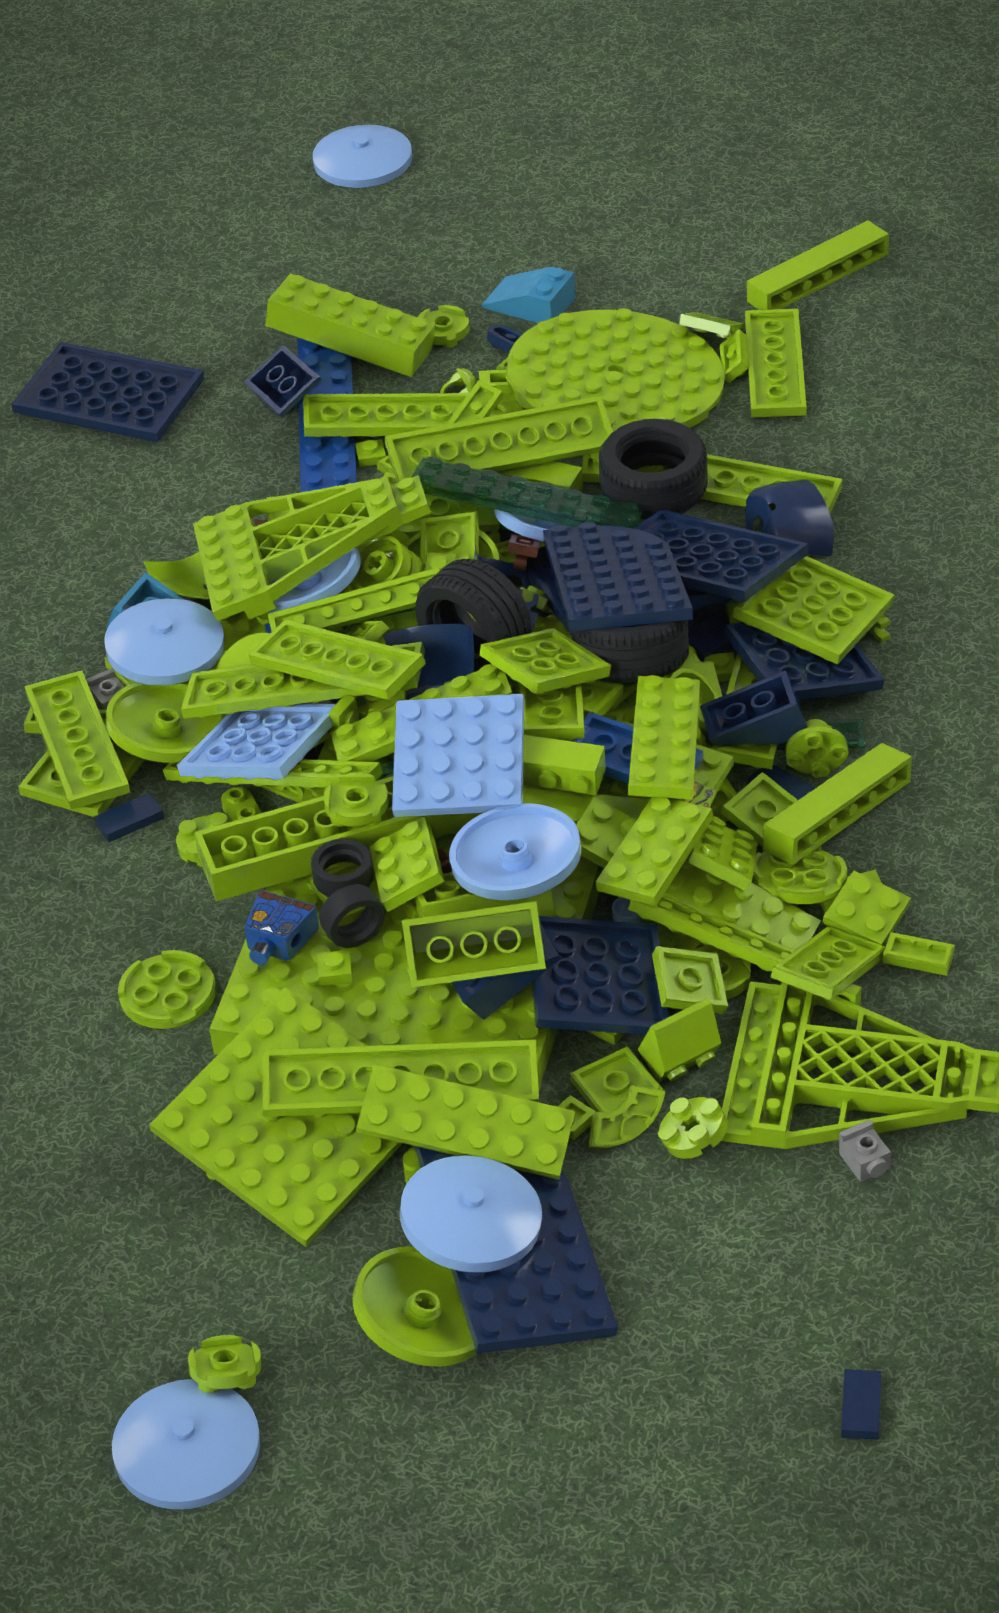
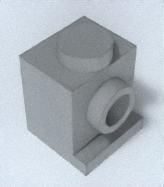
(104, 687)
(864, 1151)

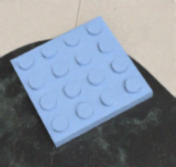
(258, 742)
(458, 755)

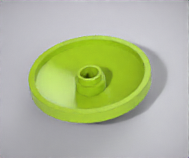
(151, 724)
(412, 1309)

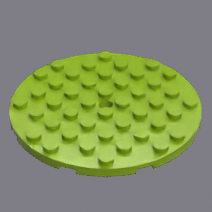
(627, 357)

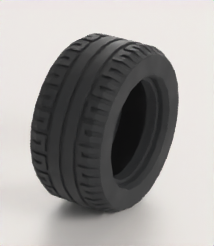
(654, 444)
(475, 589)
(638, 649)

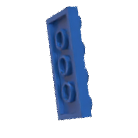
(617, 741)

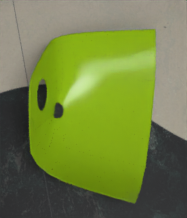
(180, 576)

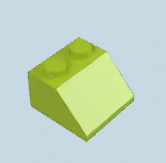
(681, 1042)

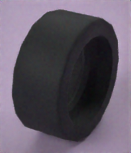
(341, 851)
(342, 903)

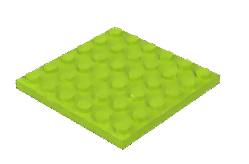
(285, 1167)

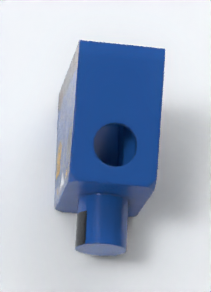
(279, 927)

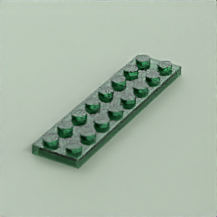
(523, 497)

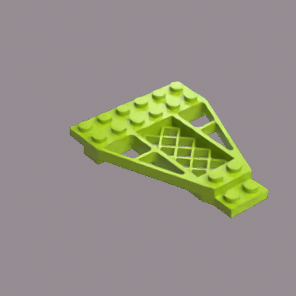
(241, 556)
(770, 1062)

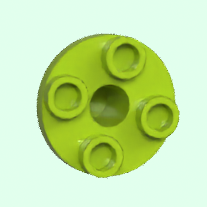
(816, 749)

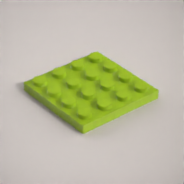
(816, 609)

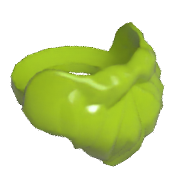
(461, 378)

